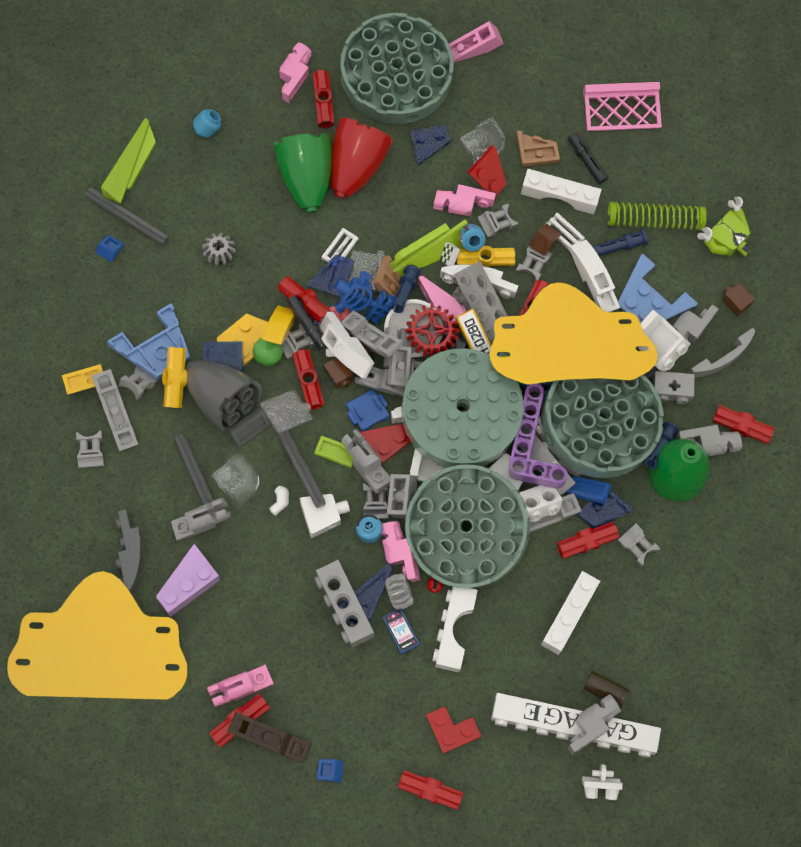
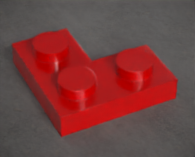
(450, 735)

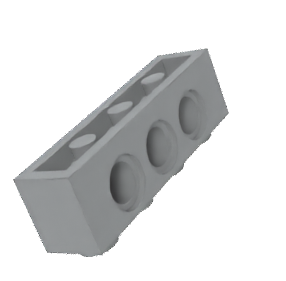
(481, 297)
(334, 573)

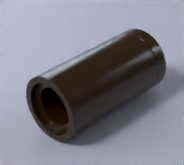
(602, 687)

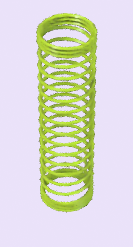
(701, 215)

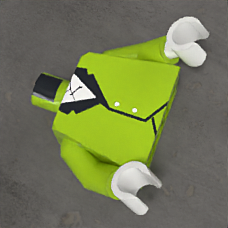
(729, 232)

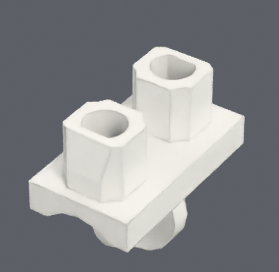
(611, 785)

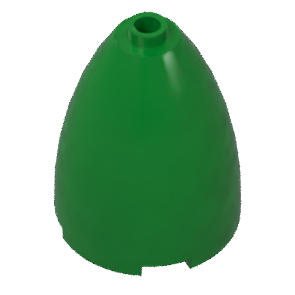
(305, 168)
(680, 470)

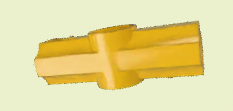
(497, 257)
(174, 377)

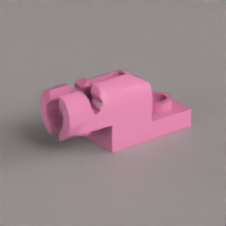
(294, 71)
(463, 200)
(398, 551)
(240, 685)

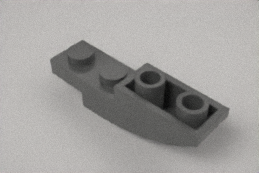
(129, 559)

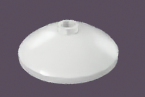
(400, 319)

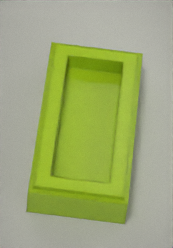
(333, 451)

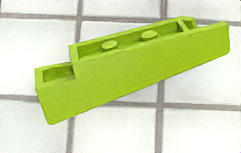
(129, 164)
(428, 248)

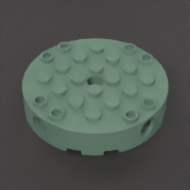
(396, 68)
(457, 437)
(598, 444)
(497, 532)

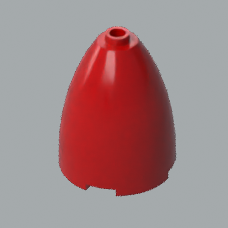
(356, 156)

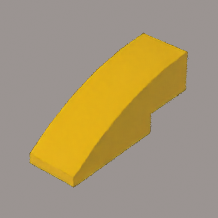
(279, 325)

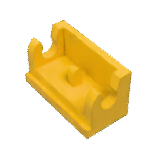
(80, 379)

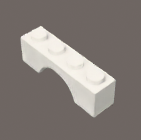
(544, 185)
(570, 613)
(450, 653)

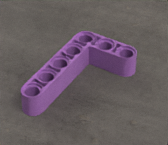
(526, 441)

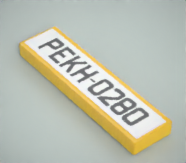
(473, 331)

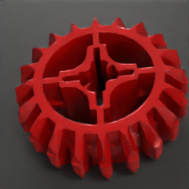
(423, 330)

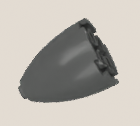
(220, 391)

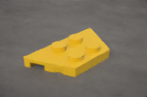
(246, 329)

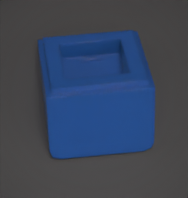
(109, 248)
(330, 770)

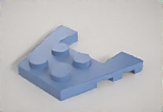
(642, 298)
(152, 354)

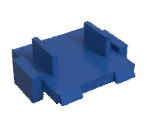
(367, 410)

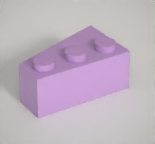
(187, 582)

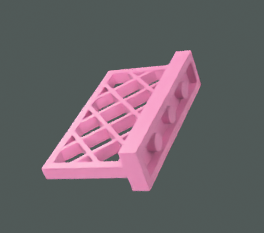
(625, 91)

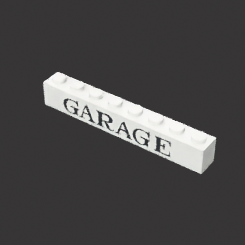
(562, 721)

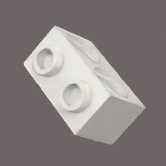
(541, 502)

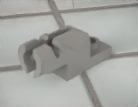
(692, 326)
(399, 362)
(379, 382)
(713, 441)
(366, 461)
(200, 519)
(593, 724)

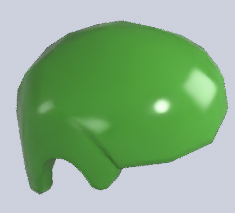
(267, 353)

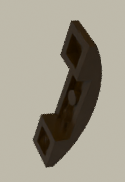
(268, 737)

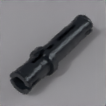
(584, 152)
(305, 320)

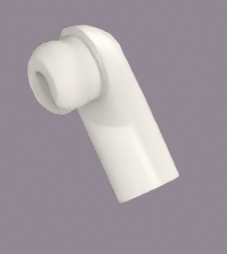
(282, 500)

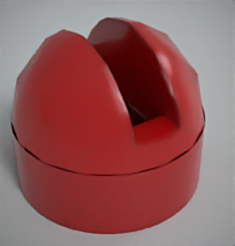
(430, 585)

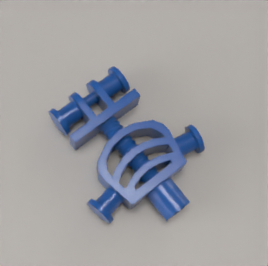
(357, 301)

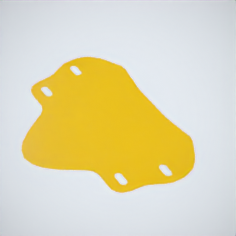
(570, 339)
(98, 647)

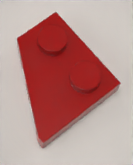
(488, 171)
(387, 440)

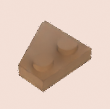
(536, 150)
(386, 278)

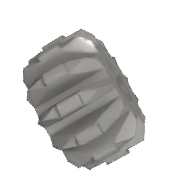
(212, 245)
(399, 591)

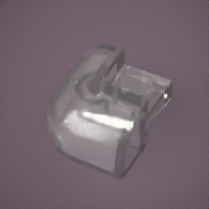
(481, 138)
(238, 479)

